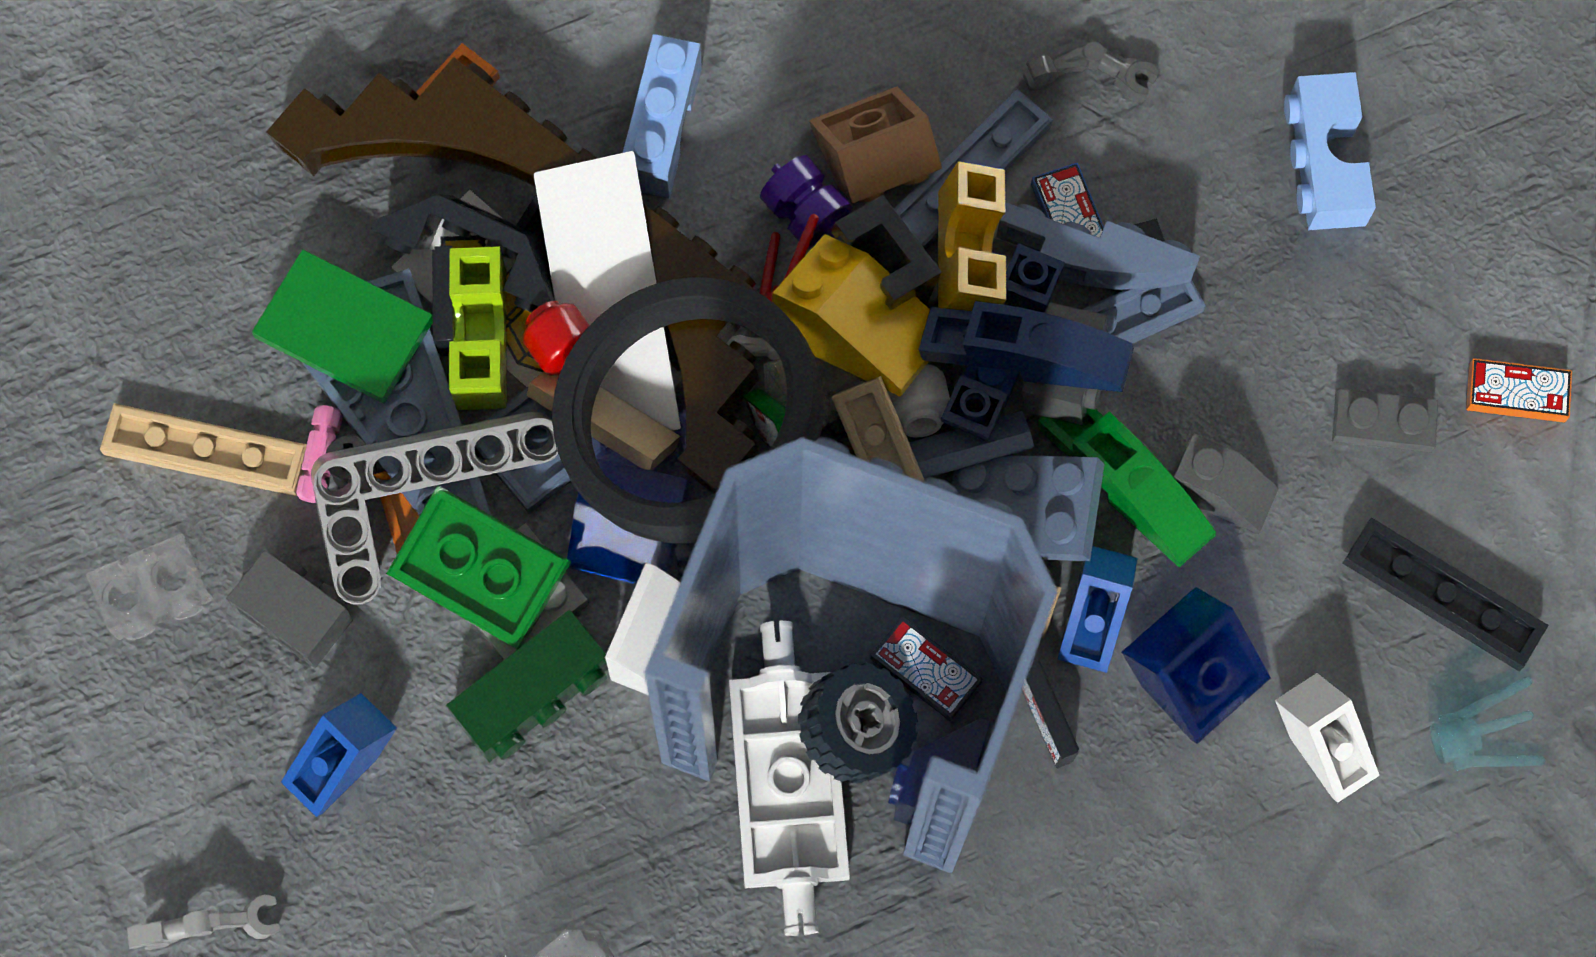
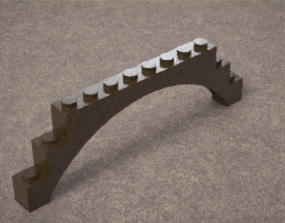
(475, 124)

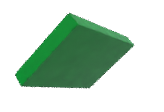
(343, 326)
(478, 567)

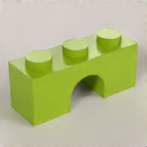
(480, 328)

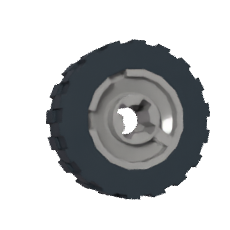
(834, 732)

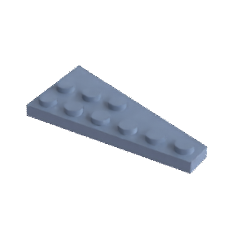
(415, 406)

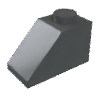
(1225, 483)

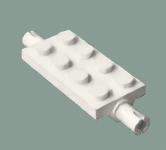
(786, 804)

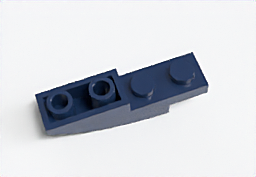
(1027, 341)

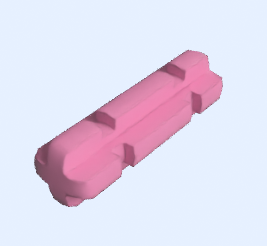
(326, 423)

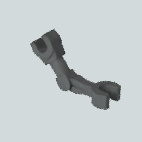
(1094, 56)

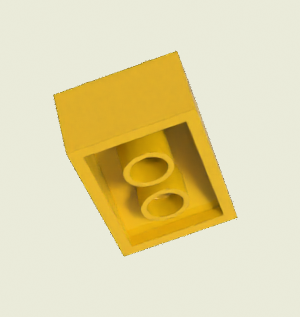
(845, 319)

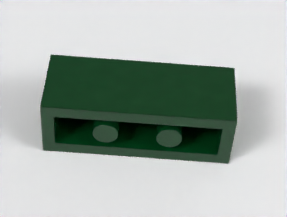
(530, 687)

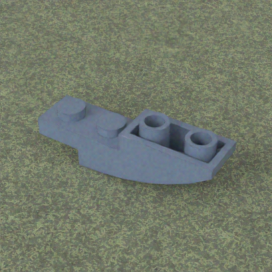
(1116, 260)

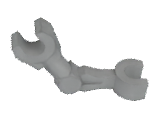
(202, 922)

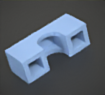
(660, 110)
(1331, 190)

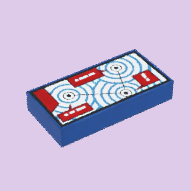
(1066, 198)

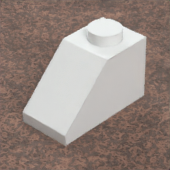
(1328, 735)

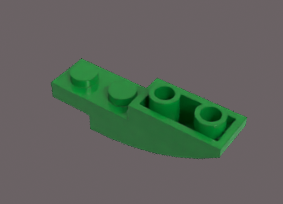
(1135, 483)

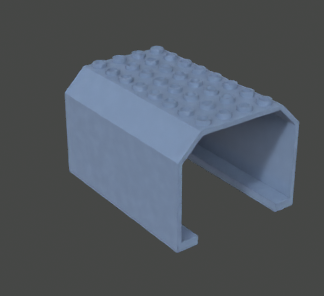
(880, 536)

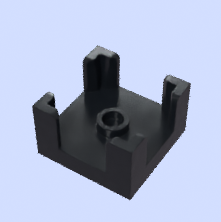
(889, 241)

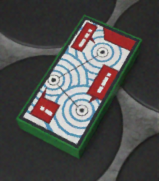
(766, 415)

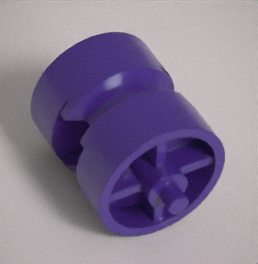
(798, 192)

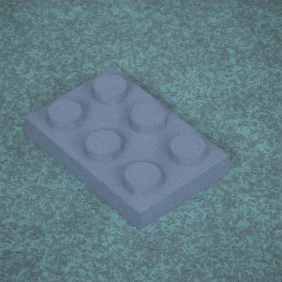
(1049, 493)

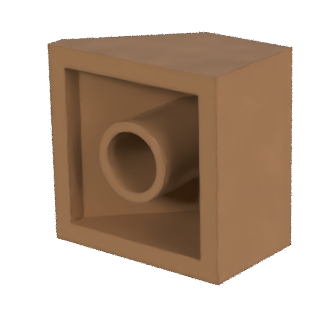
(877, 145)

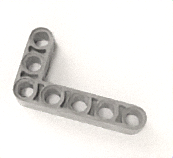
(411, 476)

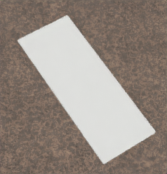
(600, 256)

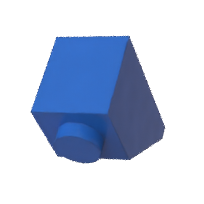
(1098, 609)
(338, 753)

